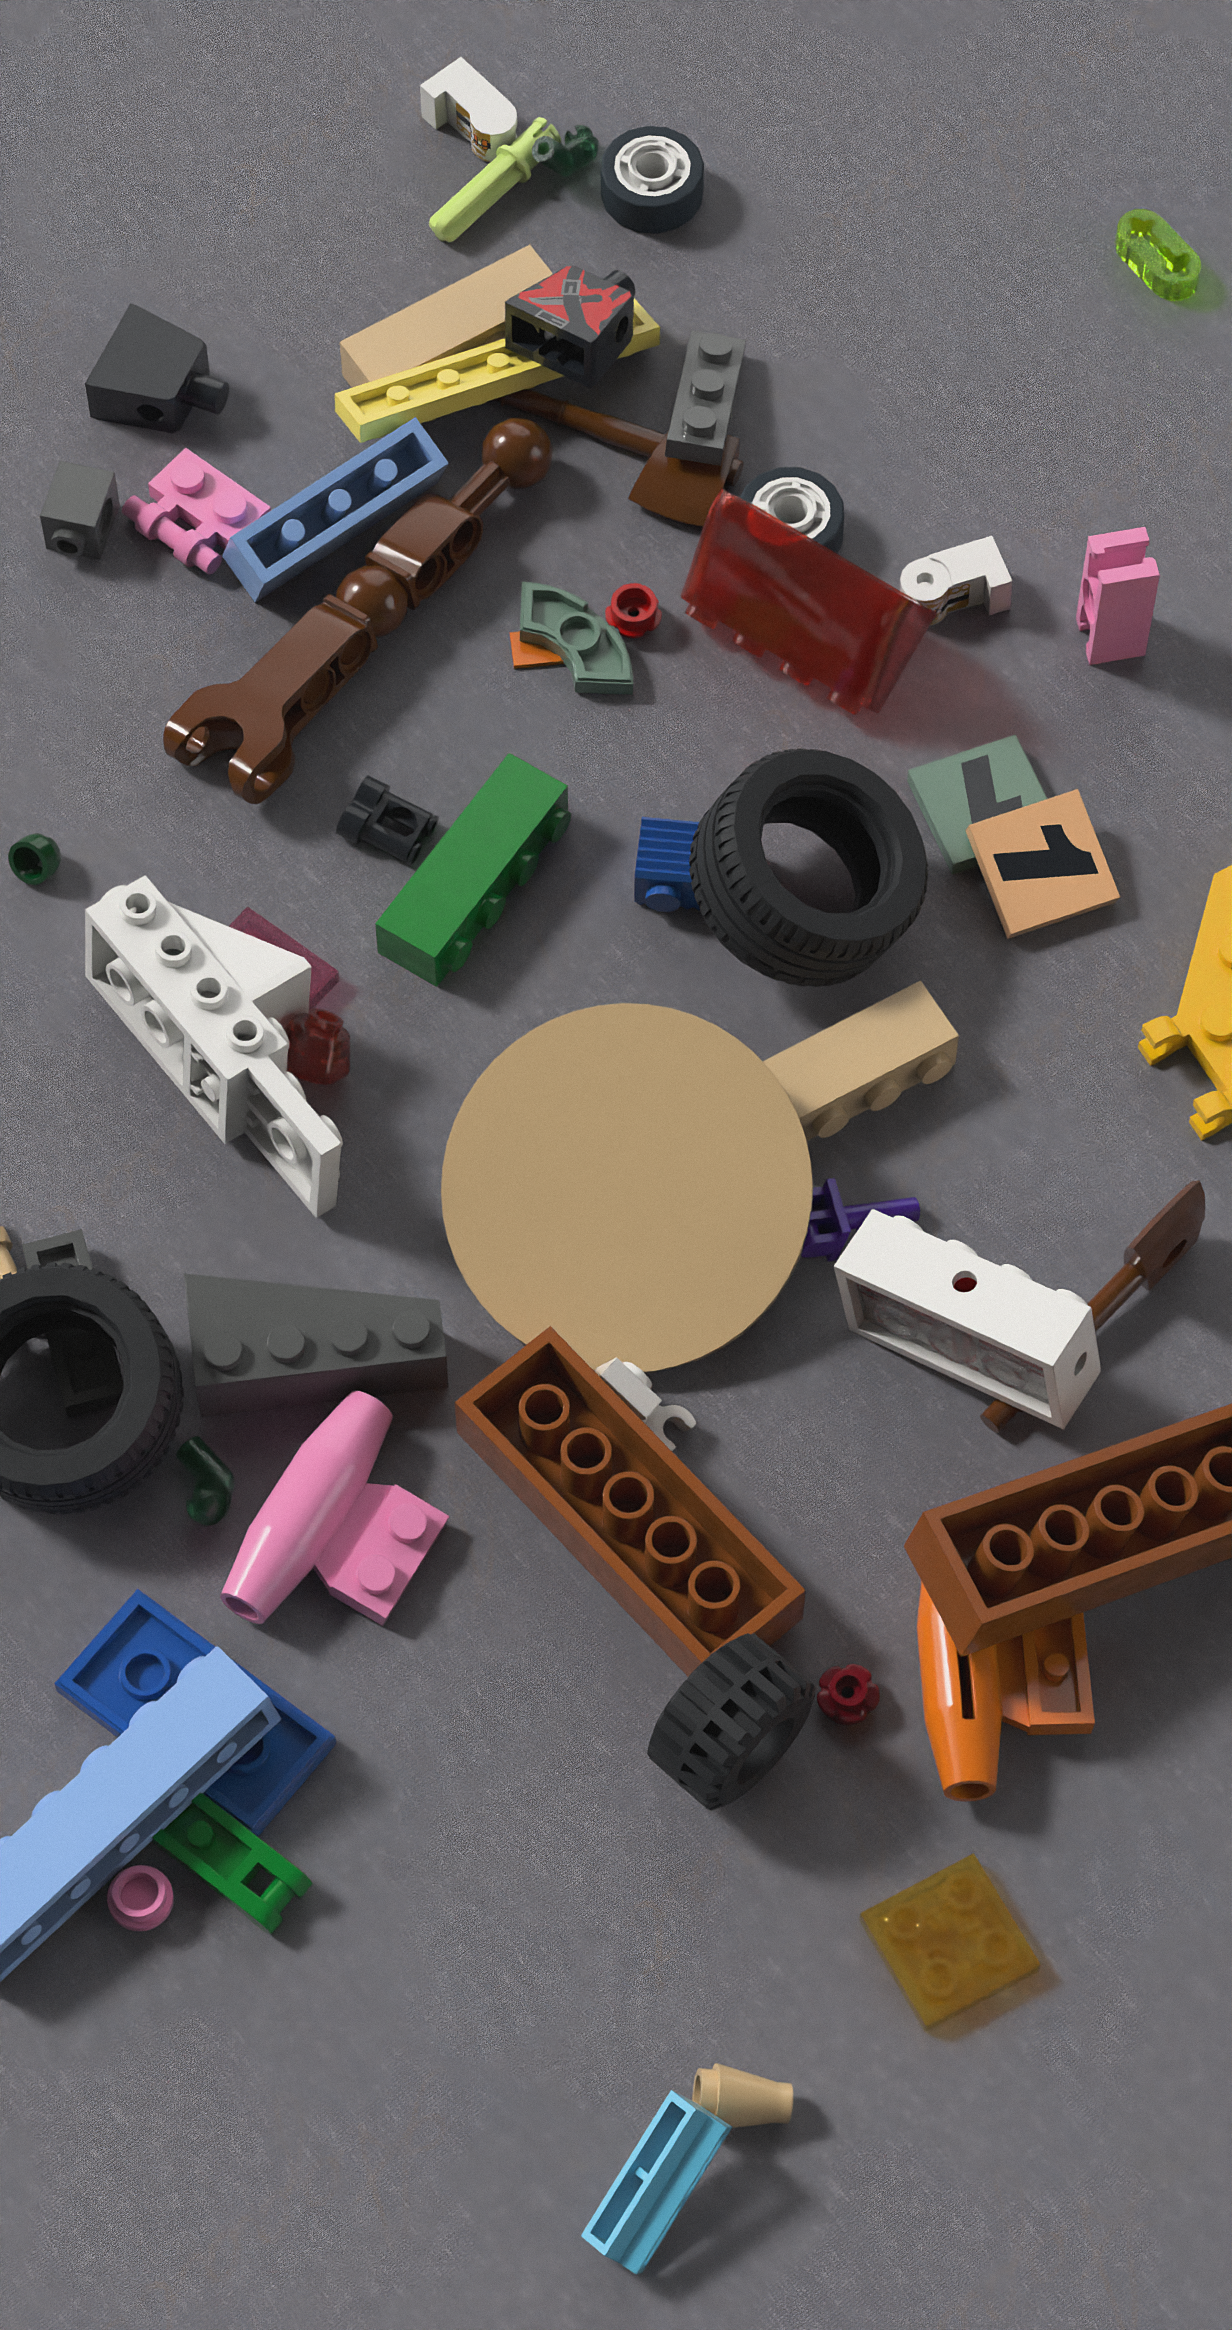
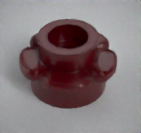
(847, 1710)

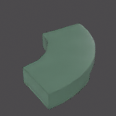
(577, 635)

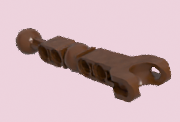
(334, 639)

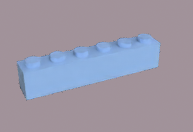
(125, 1798)

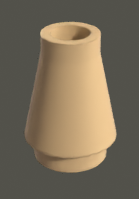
(742, 2097)

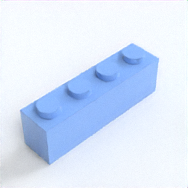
(334, 509)

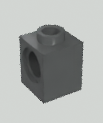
(79, 510)

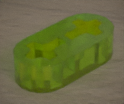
(1152, 257)

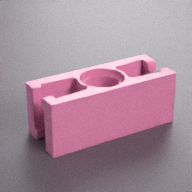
(1117, 595)

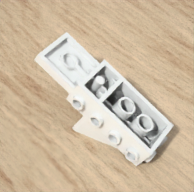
(214, 1021)

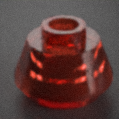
(318, 1047)

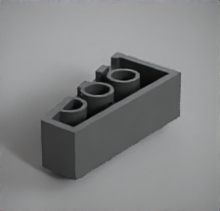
(307, 1344)

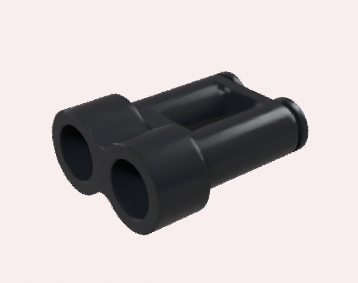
(368, 809)

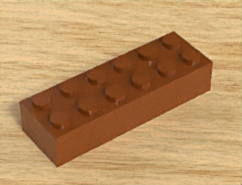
(625, 1504)
(1079, 1532)

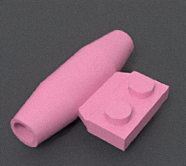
(328, 1518)

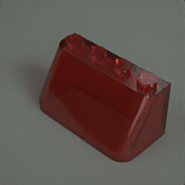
(802, 604)

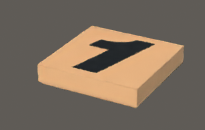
(1042, 863)

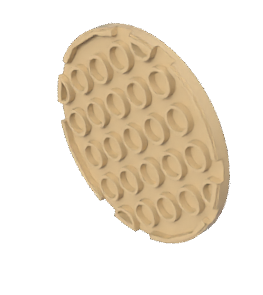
(627, 1186)

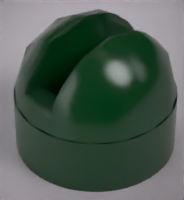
(28, 852)

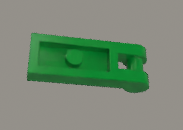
(228, 1859)

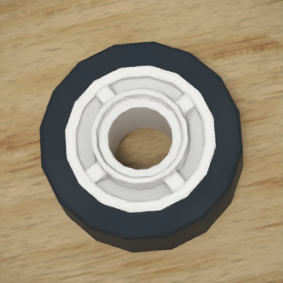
(652, 179)
(801, 498)

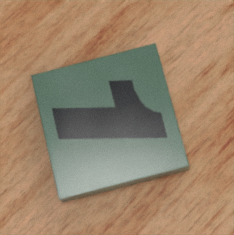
(970, 790)

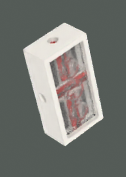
(969, 1317)

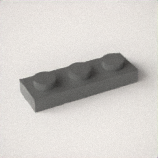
(705, 398)
(82, 1360)

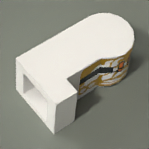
(469, 106)
(960, 579)

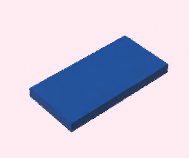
(140, 1660)

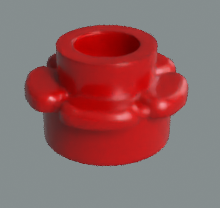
(633, 598)

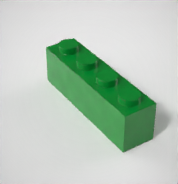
(473, 870)

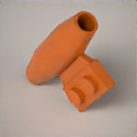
(1026, 1681)

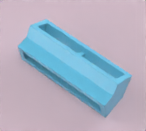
(656, 2182)

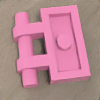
(202, 499)

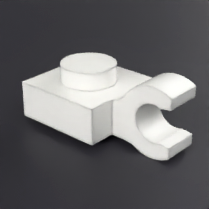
(634, 1389)

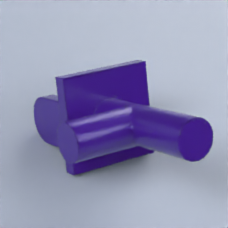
(832, 1222)

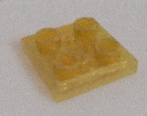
(949, 1942)

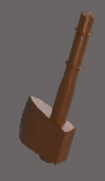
(666, 484)
(1145, 1263)

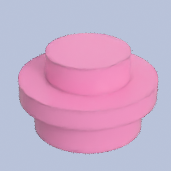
(140, 1898)

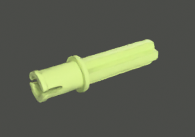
(510, 166)

